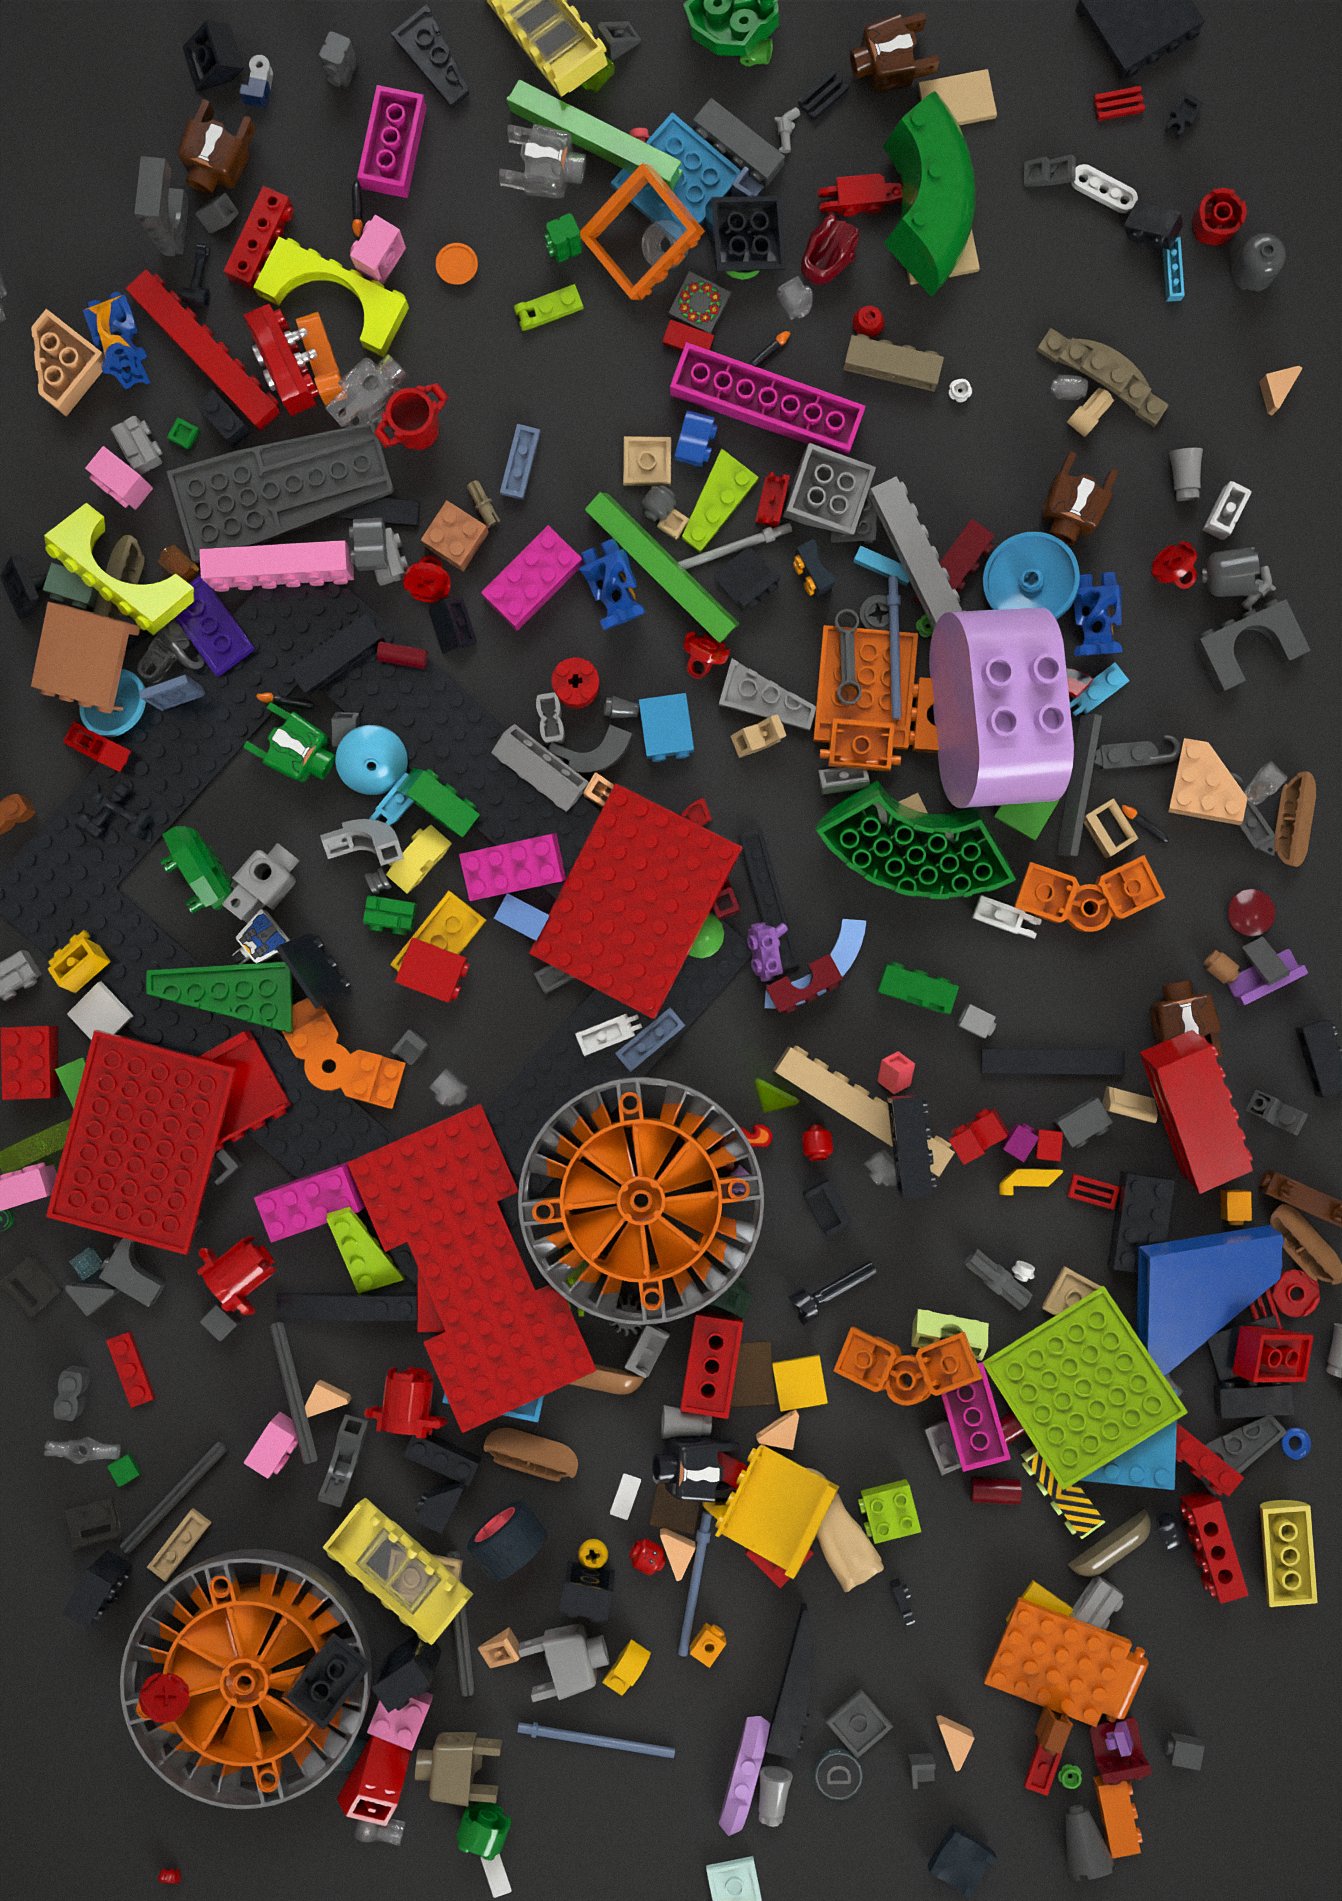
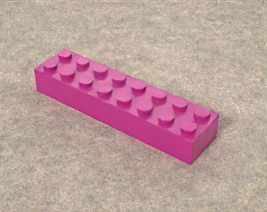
(766, 399)

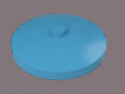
(1032, 573)

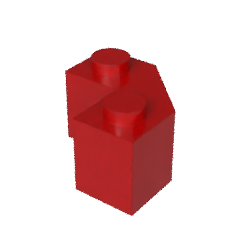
(977, 1135)

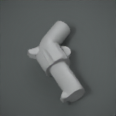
(785, 128)
(1265, 587)

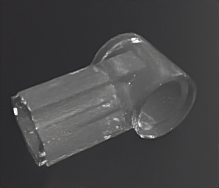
(390, 1833)

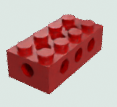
(722, 1377)
(1213, 1546)

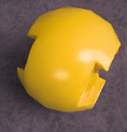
(598, 1547)

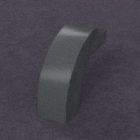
(600, 759)
(344, 1460)

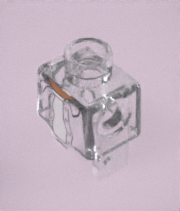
(547, 162)
(367, 391)

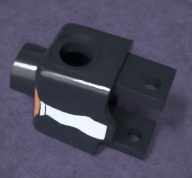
(693, 1468)

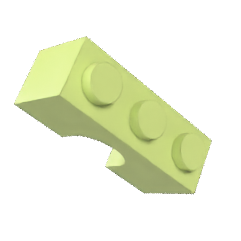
(931, 1326)

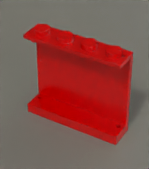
(255, 1088)

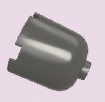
(1258, 262)
(1232, 572)

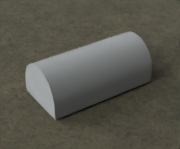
(842, 779)

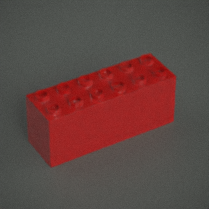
(1197, 1110)

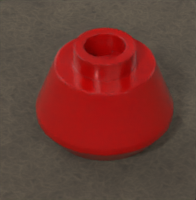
(868, 321)

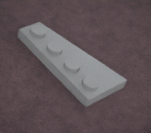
(756, 695)

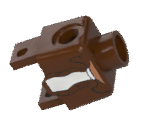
(888, 53)
(212, 153)
(1076, 503)
(1185, 1012)

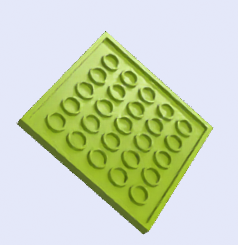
(1084, 1387)

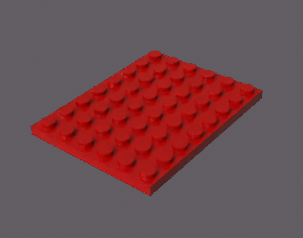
(635, 900)
(141, 1142)

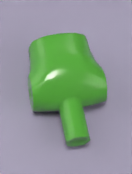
(760, 55)

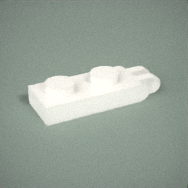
(607, 1033)

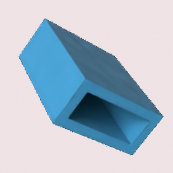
(666, 727)

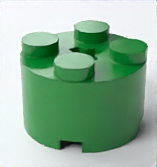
(483, 1829)

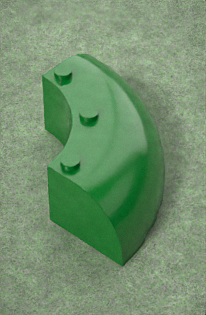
(935, 192)
(941, 852)

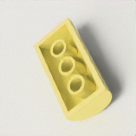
(1288, 1553)

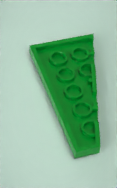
(243, 992)

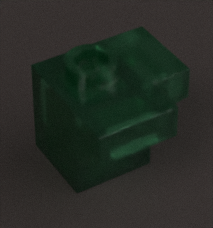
(734, 1299)

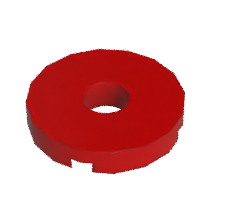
(1309, 1293)

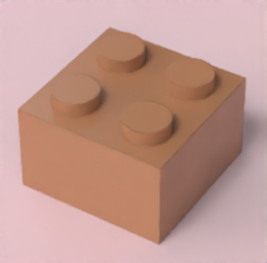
(455, 536)

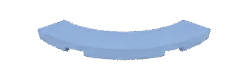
(843, 954)

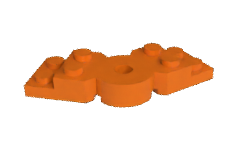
(1114, 895)
(358, 1074)
(882, 1366)

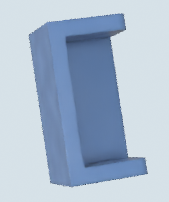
(521, 917)

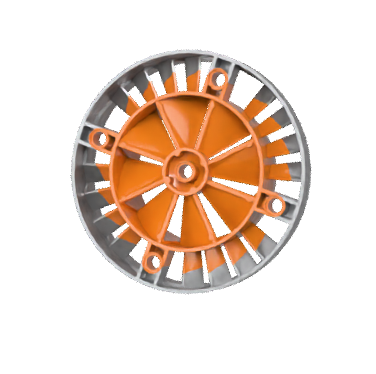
(594, 1229)
(216, 1657)

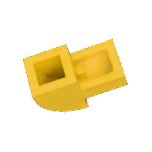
(627, 1667)

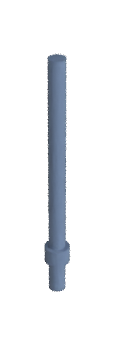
(893, 603)
(702, 1537)

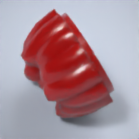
(169, 1877)

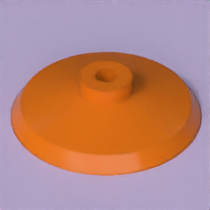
(456, 263)

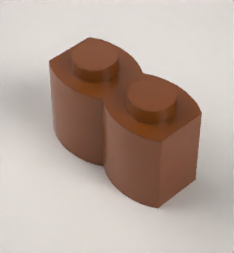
(14, 810)
(1053, 1730)

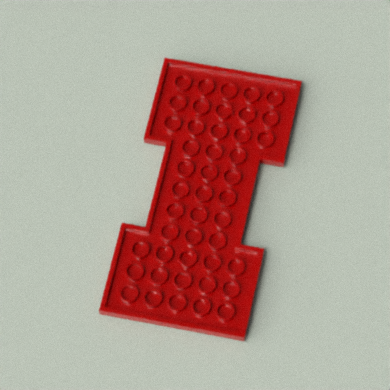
(500, 1334)

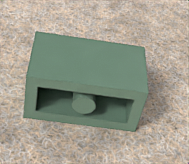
(69, 586)

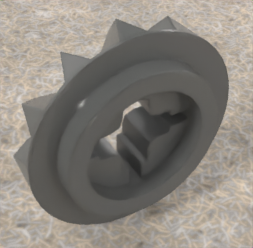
(869, 608)

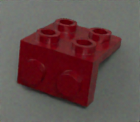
(1109, 1763)

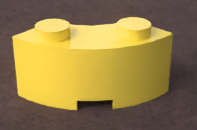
(419, 858)

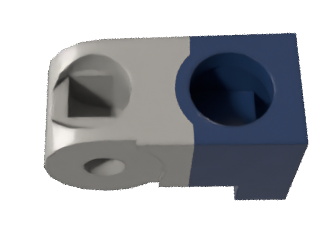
(259, 83)

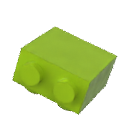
(889, 1511)

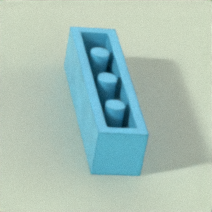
(1173, 272)
(881, 565)

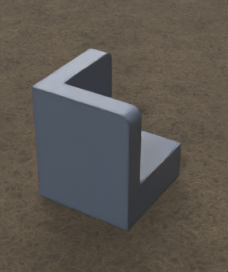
(745, 186)

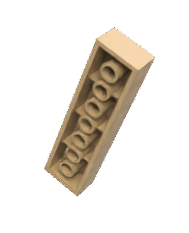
(849, 1100)

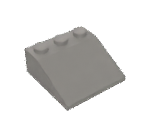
(829, 490)

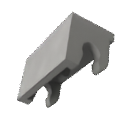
(646, 1350)

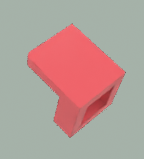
(896, 1072)

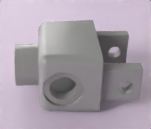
(253, 891)
(571, 1660)

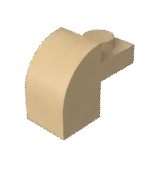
(758, 736)

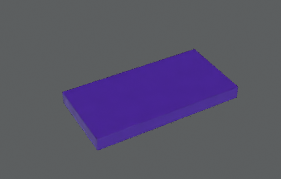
(213, 629)

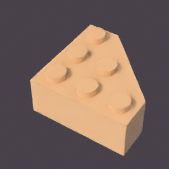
(64, 362)
(1205, 786)

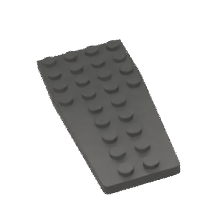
(278, 487)

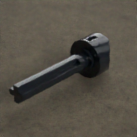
(808, 1303)

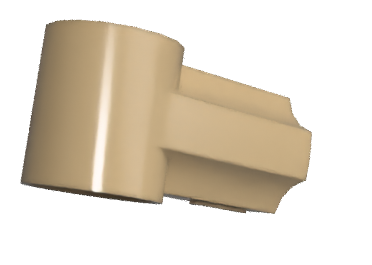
(1087, 415)

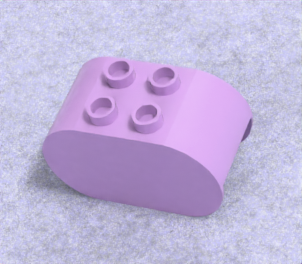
(1001, 707)

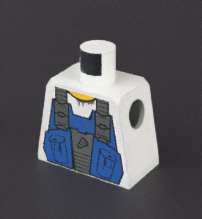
(259, 939)

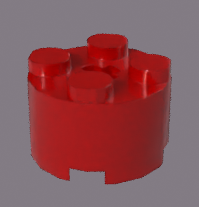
(1218, 217)
(575, 669)

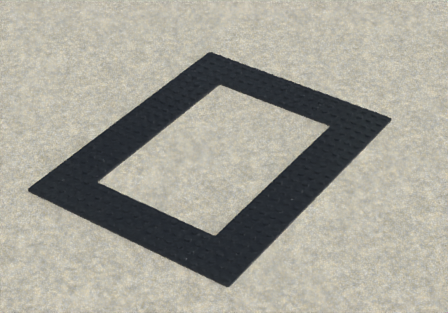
(71, 880)

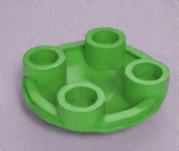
(709, 938)

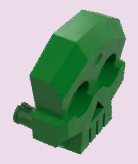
(731, 25)
(198, 866)

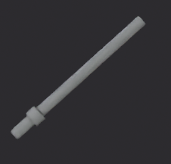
(767, 535)

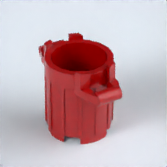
(412, 417)
(236, 1273)
(407, 1404)

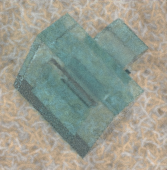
(86, 1263)

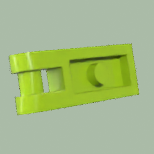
(549, 307)

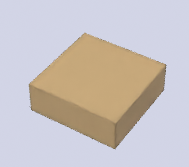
(674, 524)

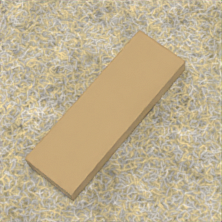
(179, 1544)

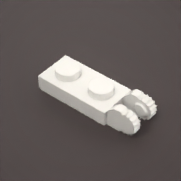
(1003, 916)

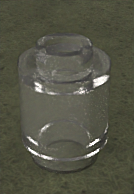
(1069, 387)

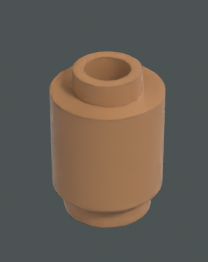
(1221, 967)

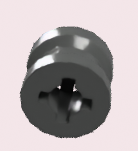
(378, 881)

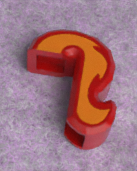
(758, 1138)

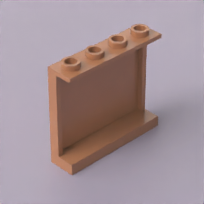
(81, 656)

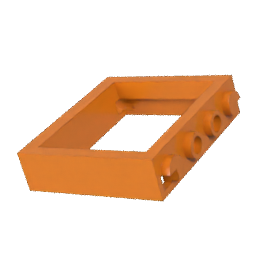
(611, 209)

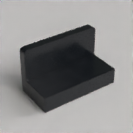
(452, 624)

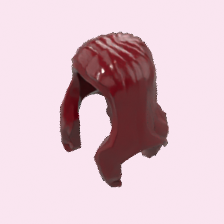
(829, 250)

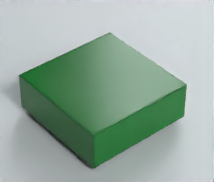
(183, 433)
(124, 1469)

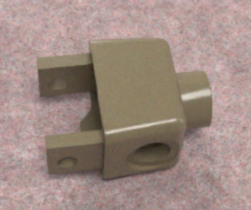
(453, 1766)

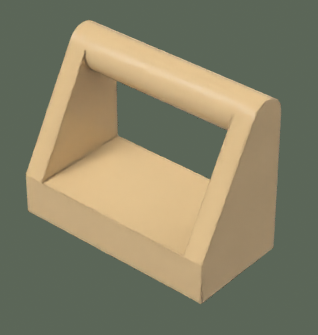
(1101, 836)
(1130, 1104)

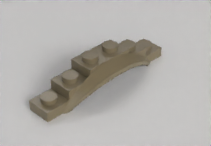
(1108, 369)

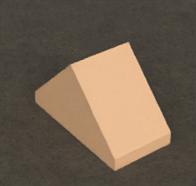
(1276, 387)
(598, 790)
(324, 1398)
(780, 1432)
(679, 1551)
(500, 1649)
(957, 1739)

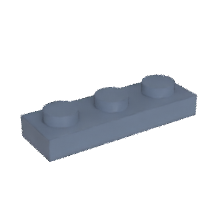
(520, 462)
(650, 1039)

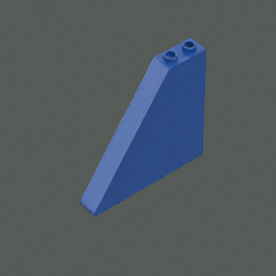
(1199, 1286)

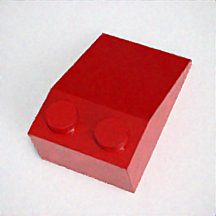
(1272, 1354)

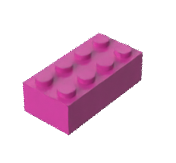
(392, 141)
(532, 578)
(513, 867)
(307, 1201)
(975, 1424)

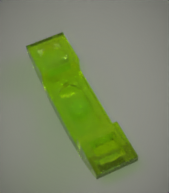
(34, 1148)

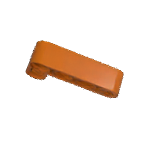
(324, 365)

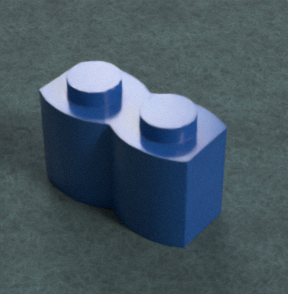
(694, 439)

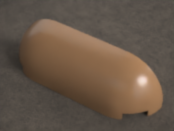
(1295, 819)
(1306, 1245)
(611, 1380)
(531, 1454)

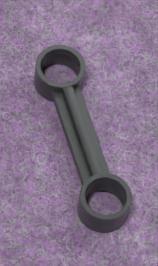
(847, 653)

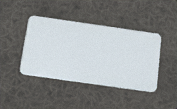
(625, 1496)
(496, 1876)

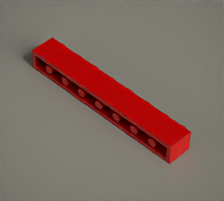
(203, 350)

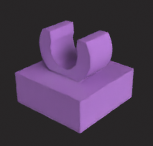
(1120, 1739)

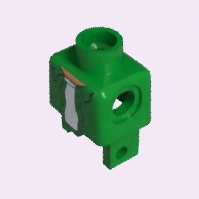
(296, 748)

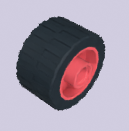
(507, 1541)

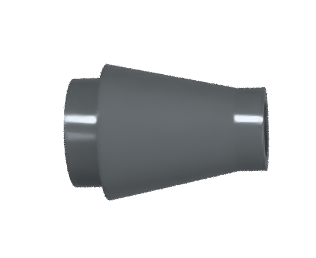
(620, 708)

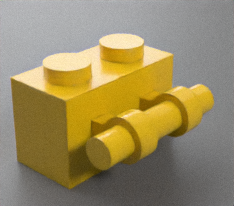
(77, 962)

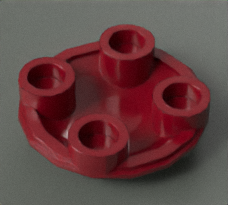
(1251, 912)

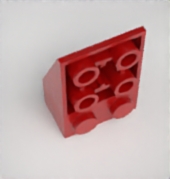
(375, 1782)

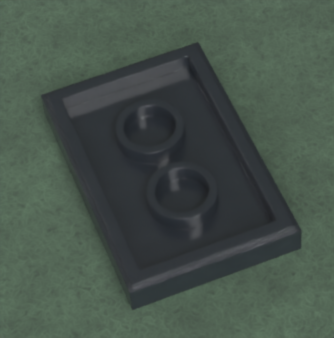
(1224, 1345)

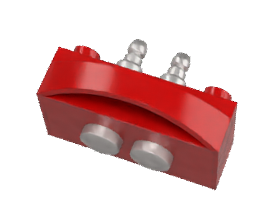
(280, 353)

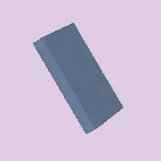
(172, 692)

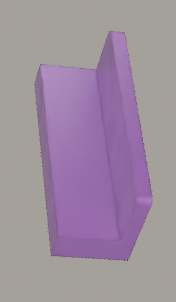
(1251, 986)

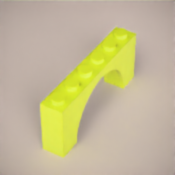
(293, 266)
(148, 605)

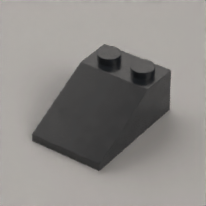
(326, 1681)

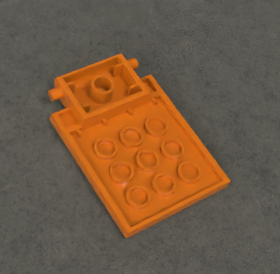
(865, 732)
(1066, 1664)

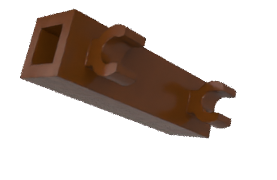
(1301, 1197)

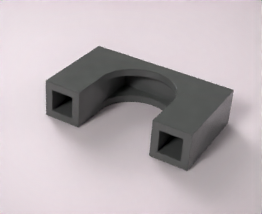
(161, 208)
(1274, 621)
(127, 1274)

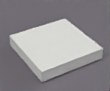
(100, 1011)

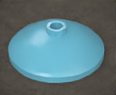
(119, 721)
(368, 745)

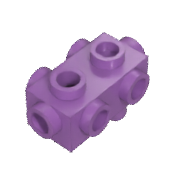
(764, 948)

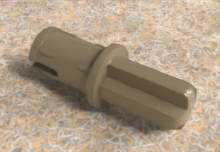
(483, 504)

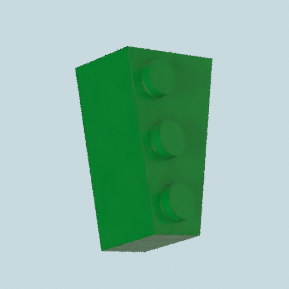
(439, 800)
(917, 988)

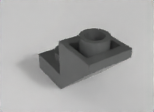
(1276, 1113)

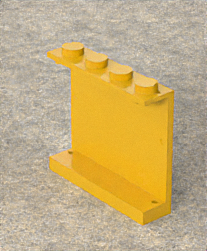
(777, 1509)

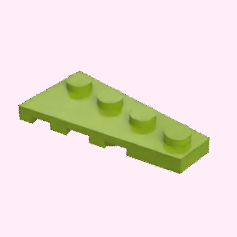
(720, 496)
(362, 1253)

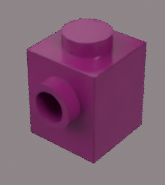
(1020, 1141)

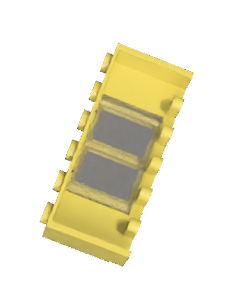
(553, 40)
(397, 1571)

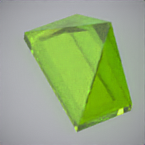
(772, 1097)

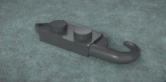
(177, 640)
(1134, 754)
(1255, 827)

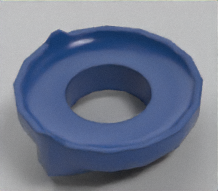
(1304, 1443)

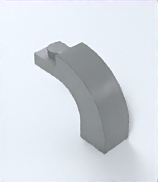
(364, 835)

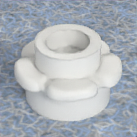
(960, 384)
(1023, 1271)

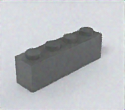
(738, 142)

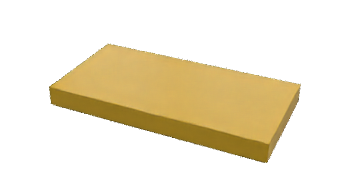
(448, 927)

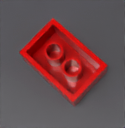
(29, 1062)

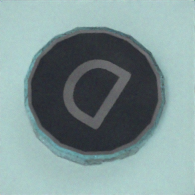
(838, 1774)

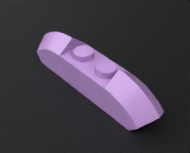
(744, 1774)

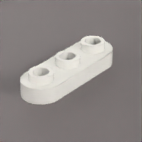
(1115, 189)

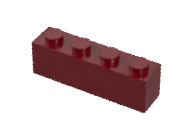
(964, 554)

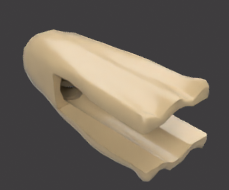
(847, 1546)

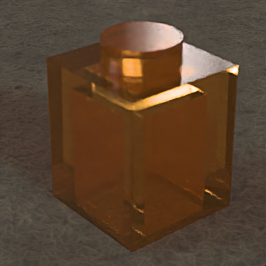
(177, 563)

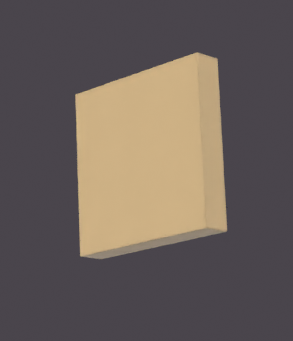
(647, 461)
(1068, 1290)

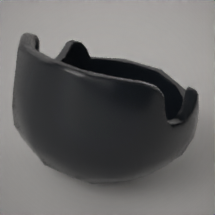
(1171, 1531)

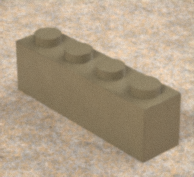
(893, 362)

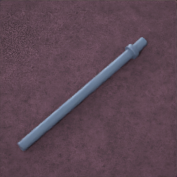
(536, 1730)

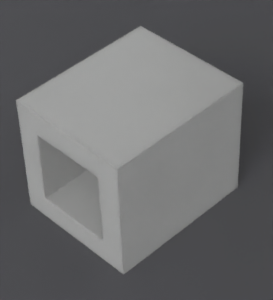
(976, 1021)

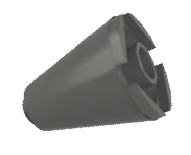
(1085, 1846)

